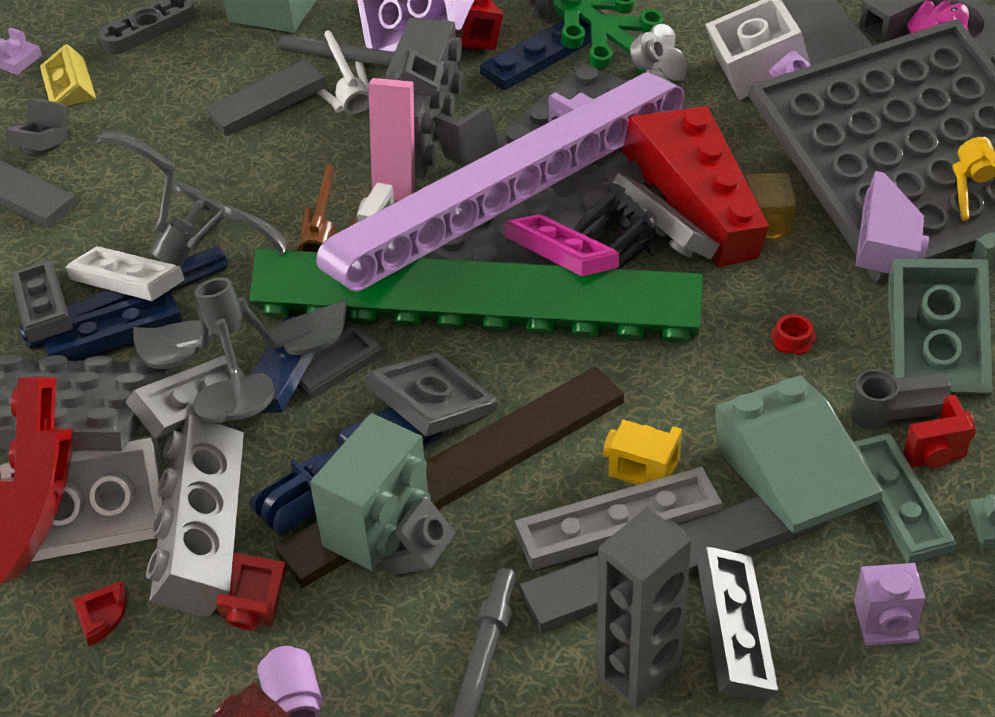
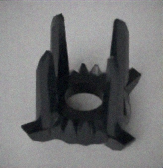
(627, 215)

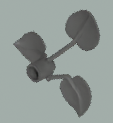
(178, 236)
(221, 315)

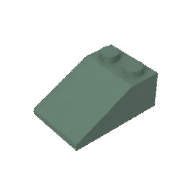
(942, 321)
(794, 453)

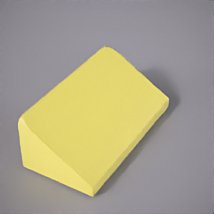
(67, 77)

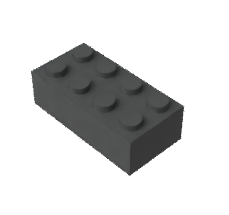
(439, 43)

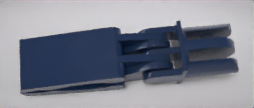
(290, 499)

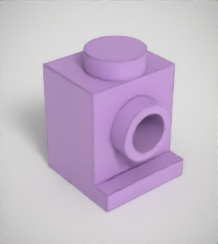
(889, 603)

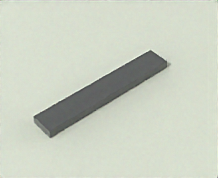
(574, 589)

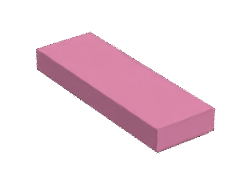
(392, 135)

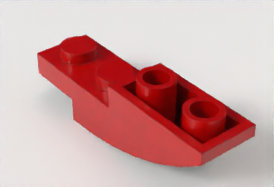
(41, 470)

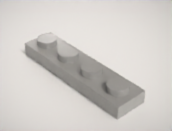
(585, 525)

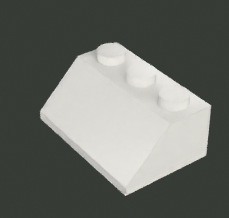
(105, 500)

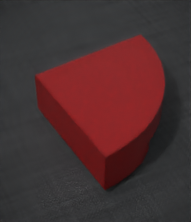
(101, 610)

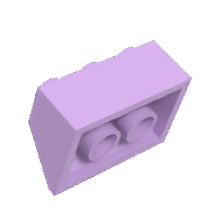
(386, 19)

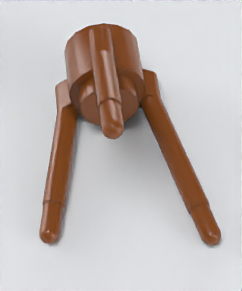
(318, 230)

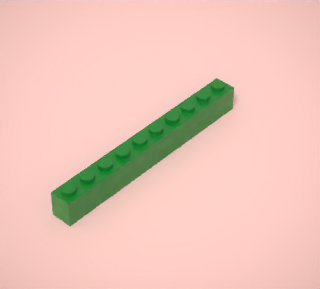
(490, 295)

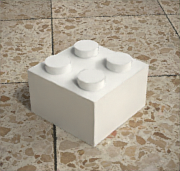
(754, 41)

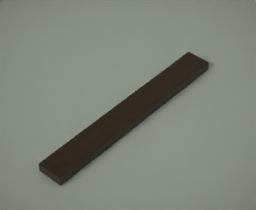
(478, 459)

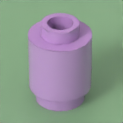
(291, 681)

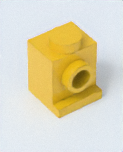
(642, 452)

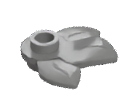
(658, 54)

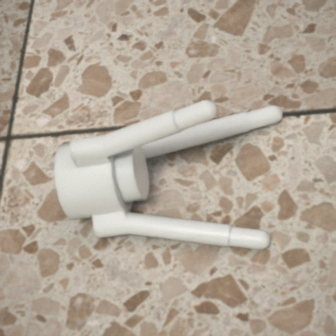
(351, 92)

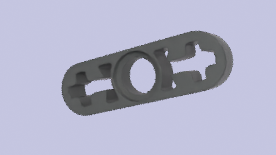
(129, 32)

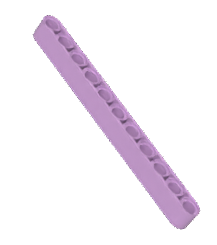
(491, 184)

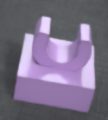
(16, 52)

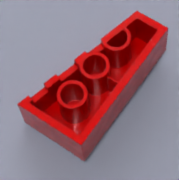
(699, 178)

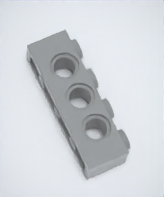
(196, 517)

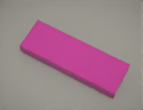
(562, 245)

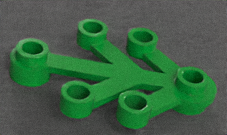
(603, 26)

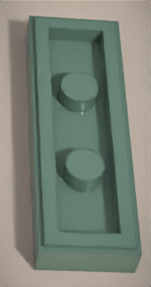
(904, 502)

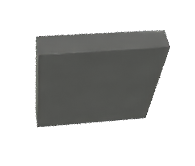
(431, 393)

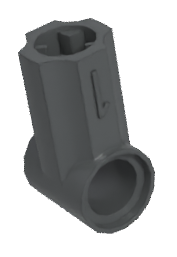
(884, 398)

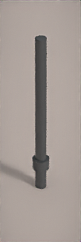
(491, 621)

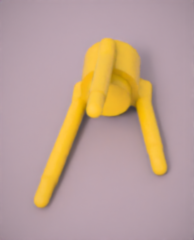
(975, 162)

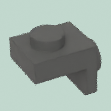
(43, 130)
(422, 539)

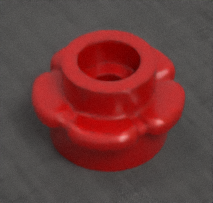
(793, 334)

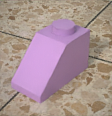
(889, 227)

